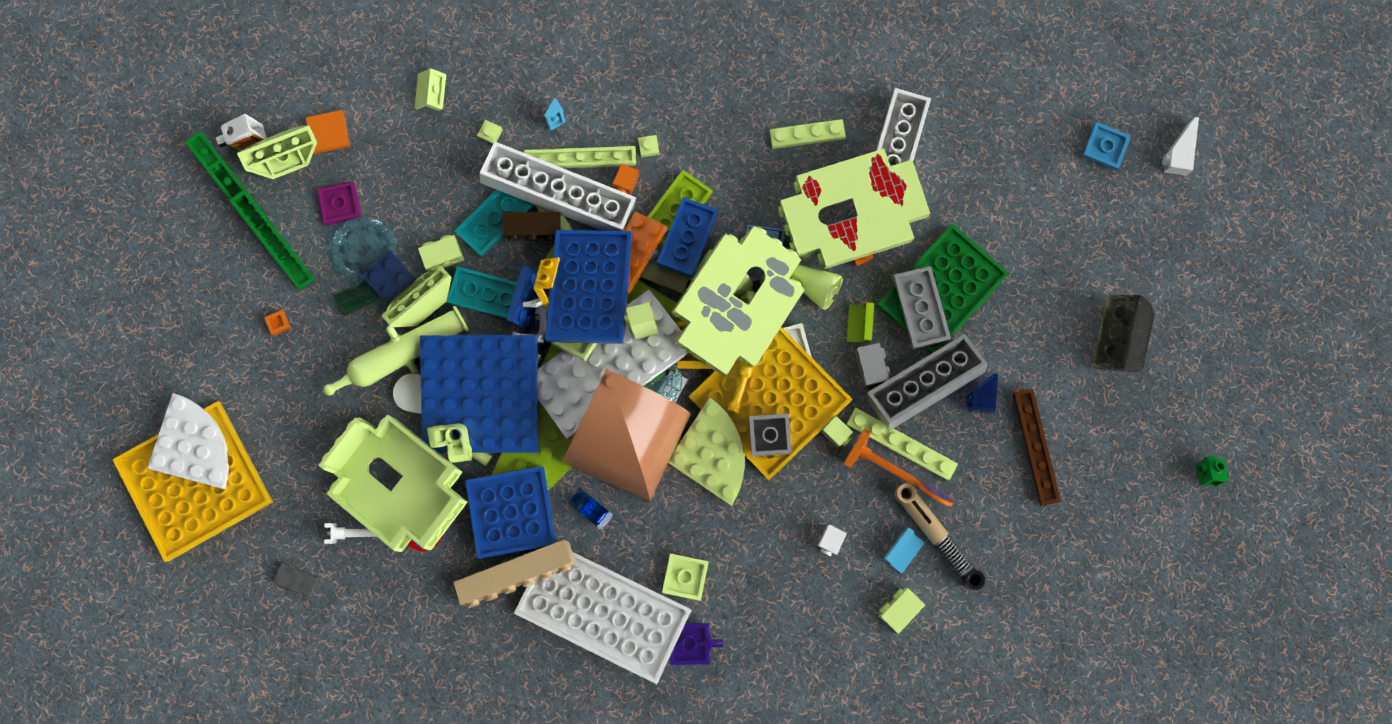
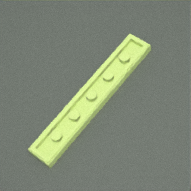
(587, 156)

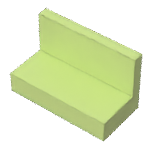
(430, 90)

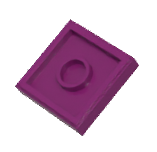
(339, 203)

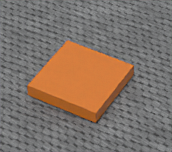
(329, 131)

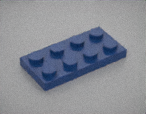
(687, 237)

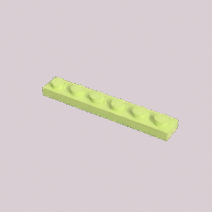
(903, 445)

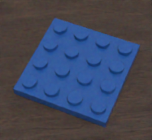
(510, 512)

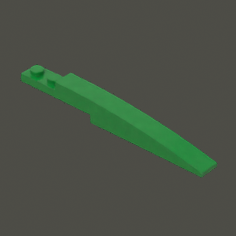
(250, 210)

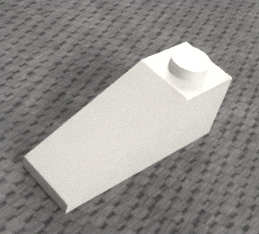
(1181, 155)

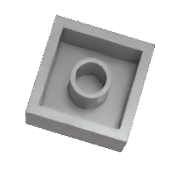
(770, 435)

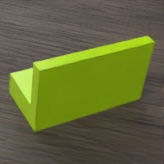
(860, 323)

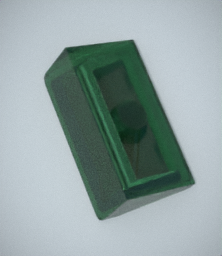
(355, 298)

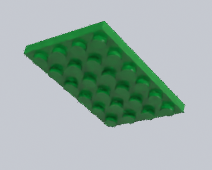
(962, 277)

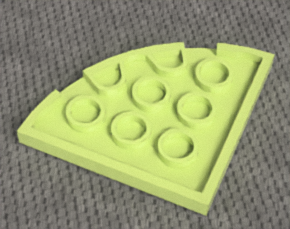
(712, 452)

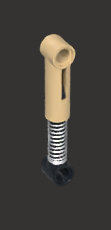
(938, 535)

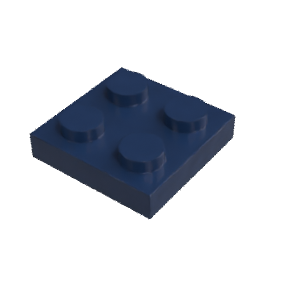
(388, 276)

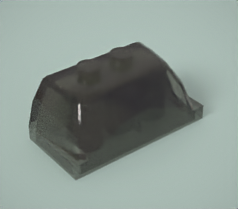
(1123, 333)

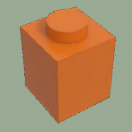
(626, 179)

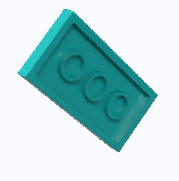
(485, 225)
(481, 292)

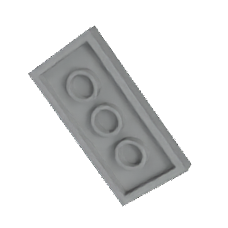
(921, 307)

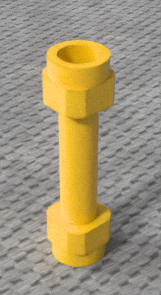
(745, 373)

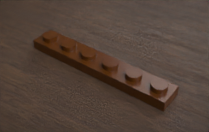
(1036, 447)

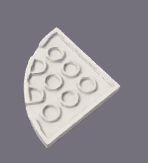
(191, 445)

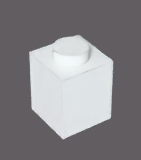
(831, 540)

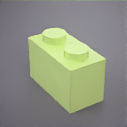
(441, 253)
(641, 320)
(901, 610)

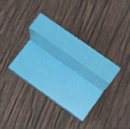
(903, 550)

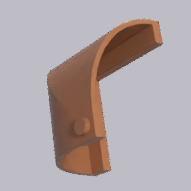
(627, 436)

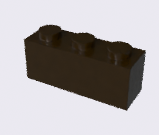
(530, 225)

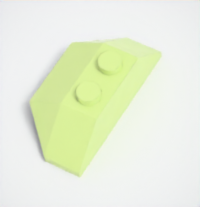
(280, 153)
(419, 299)

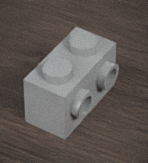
(872, 365)

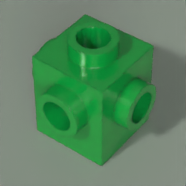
(1212, 472)

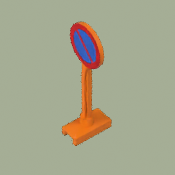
(861, 450)

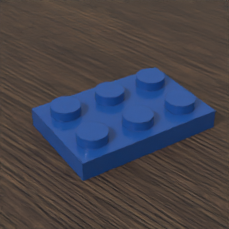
(518, 315)

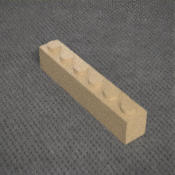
(515, 573)

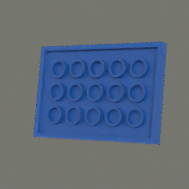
(589, 287)

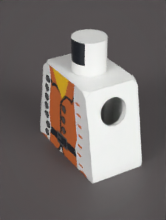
(241, 132)

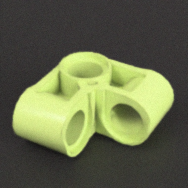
(458, 448)

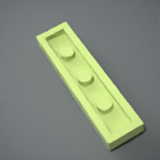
(807, 134)

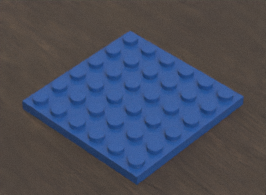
(483, 385)

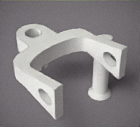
(543, 318)

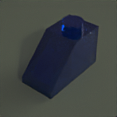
(984, 396)

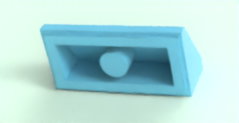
(554, 115)

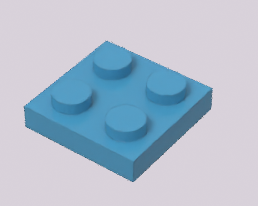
(1106, 146)

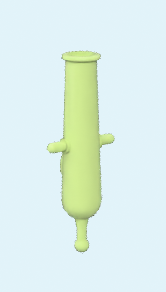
(397, 352)

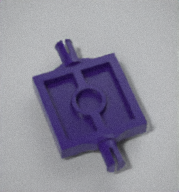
(694, 645)

